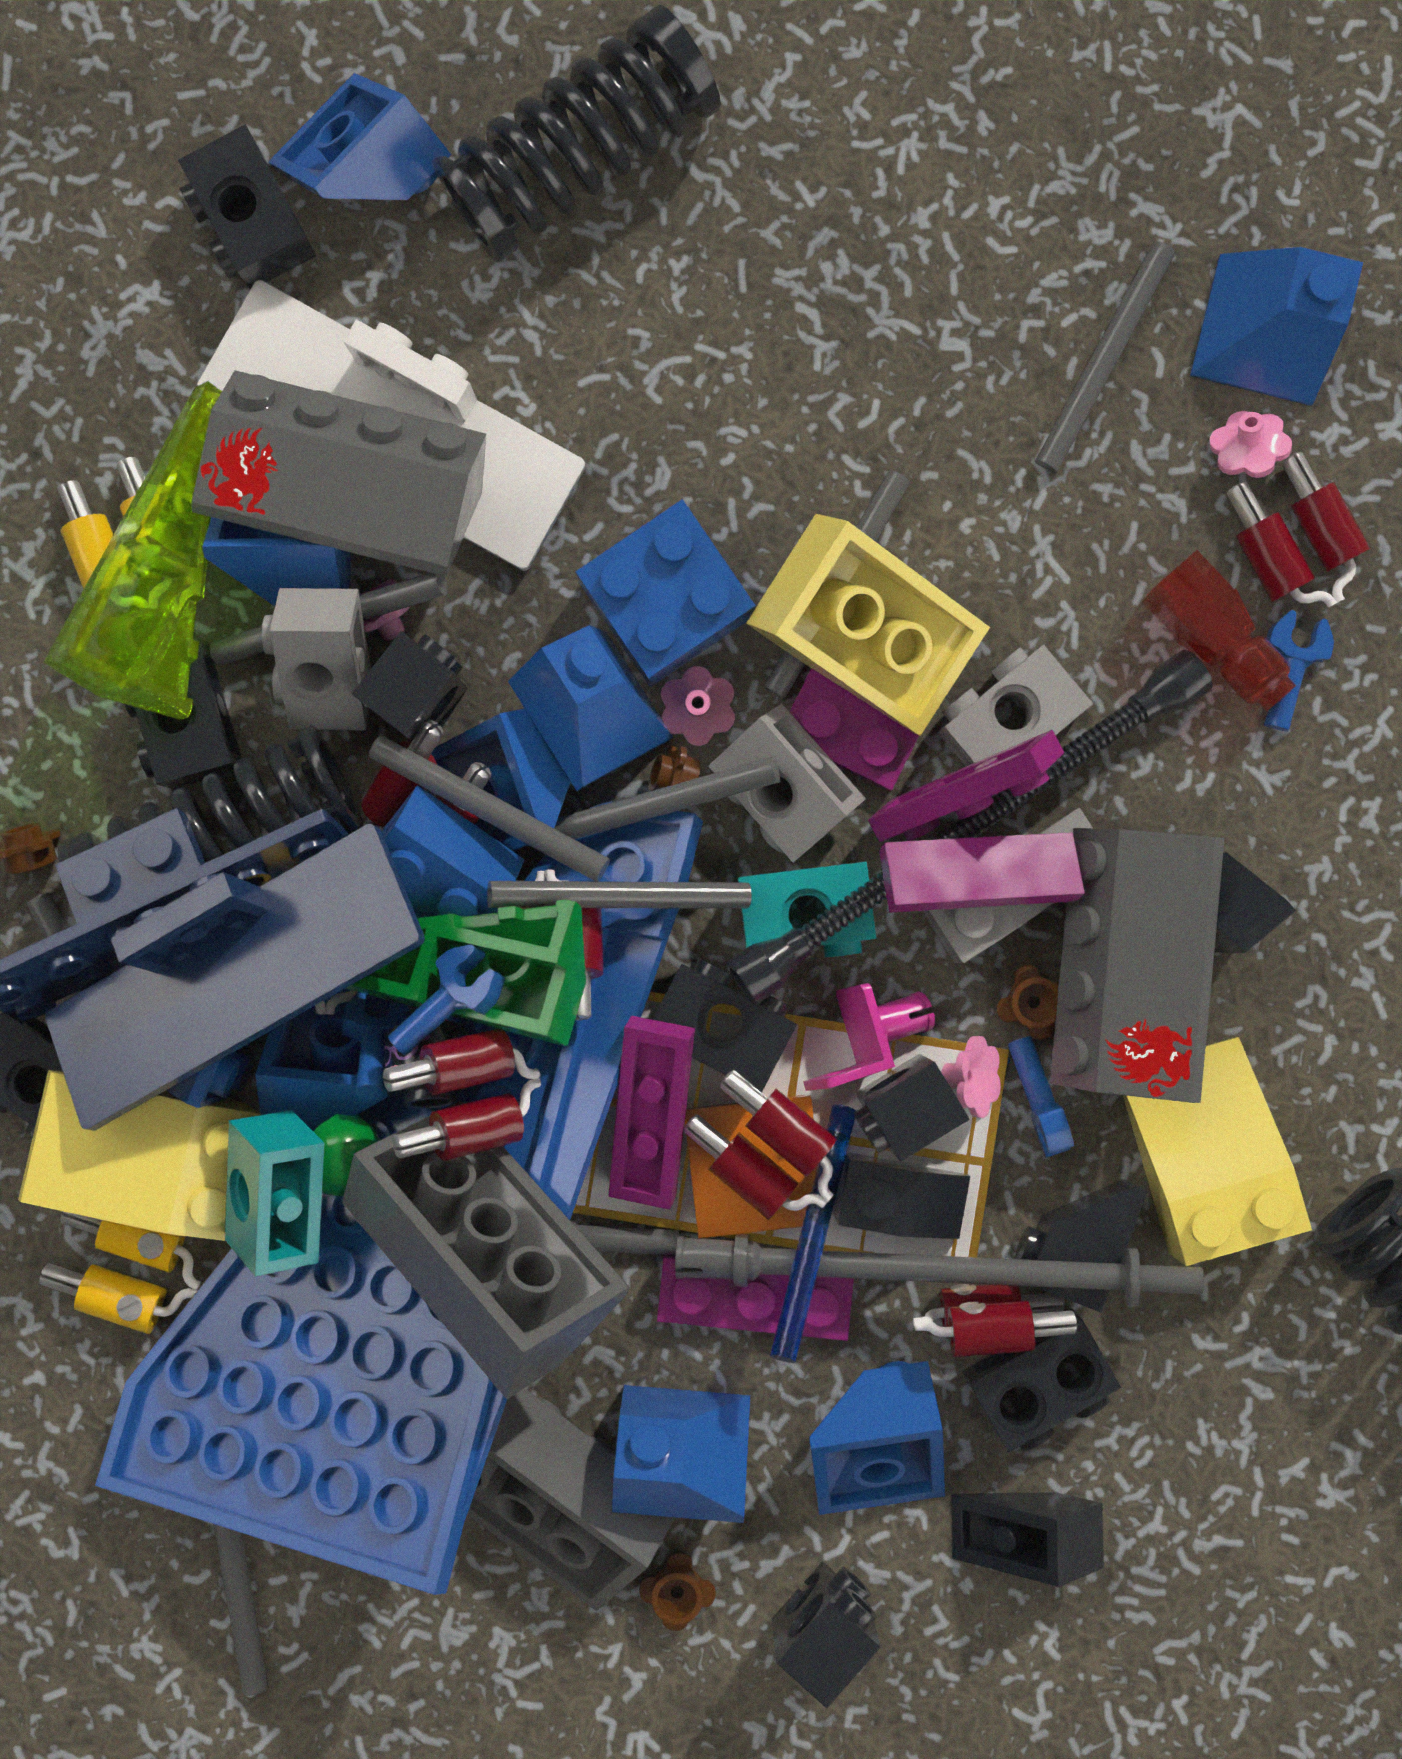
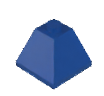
(362, 146)
(1276, 320)
(274, 561)
(588, 705)
(520, 767)
(314, 1066)
(880, 1442)
(681, 1454)

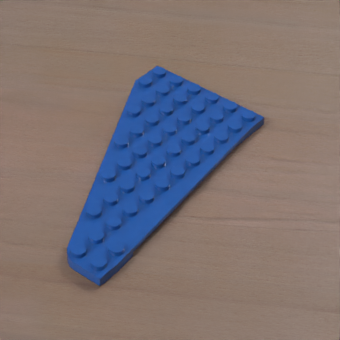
(329, 1391)

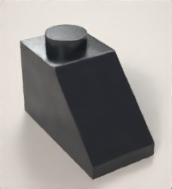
(1246, 908)
(900, 1198)
(1086, 1231)
(1029, 1534)

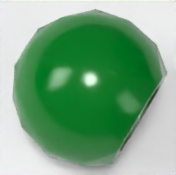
(342, 1138)

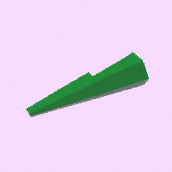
(531, 947)

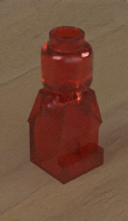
(1215, 625)

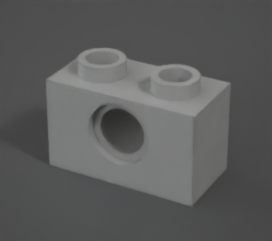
(318, 657)
(1036, 683)
(819, 787)

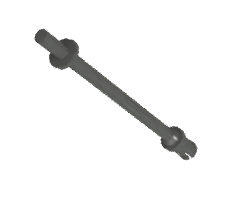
(746, 1260)

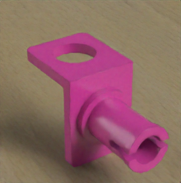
(871, 1030)

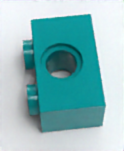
(775, 892)
(274, 1192)

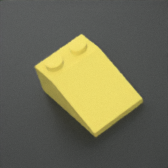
(868, 622)
(1218, 1163)
(145, 1170)

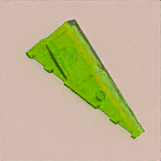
(138, 610)

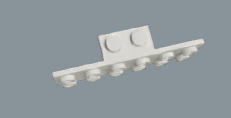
(292, 343)

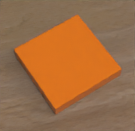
(716, 1205)

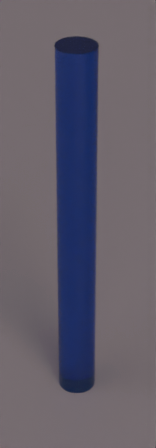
(811, 1243)

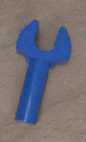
(1299, 658)
(450, 996)
(371, 1034)
(1046, 1114)

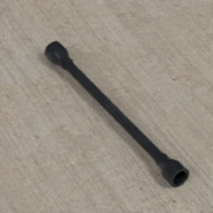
(1170, 688)

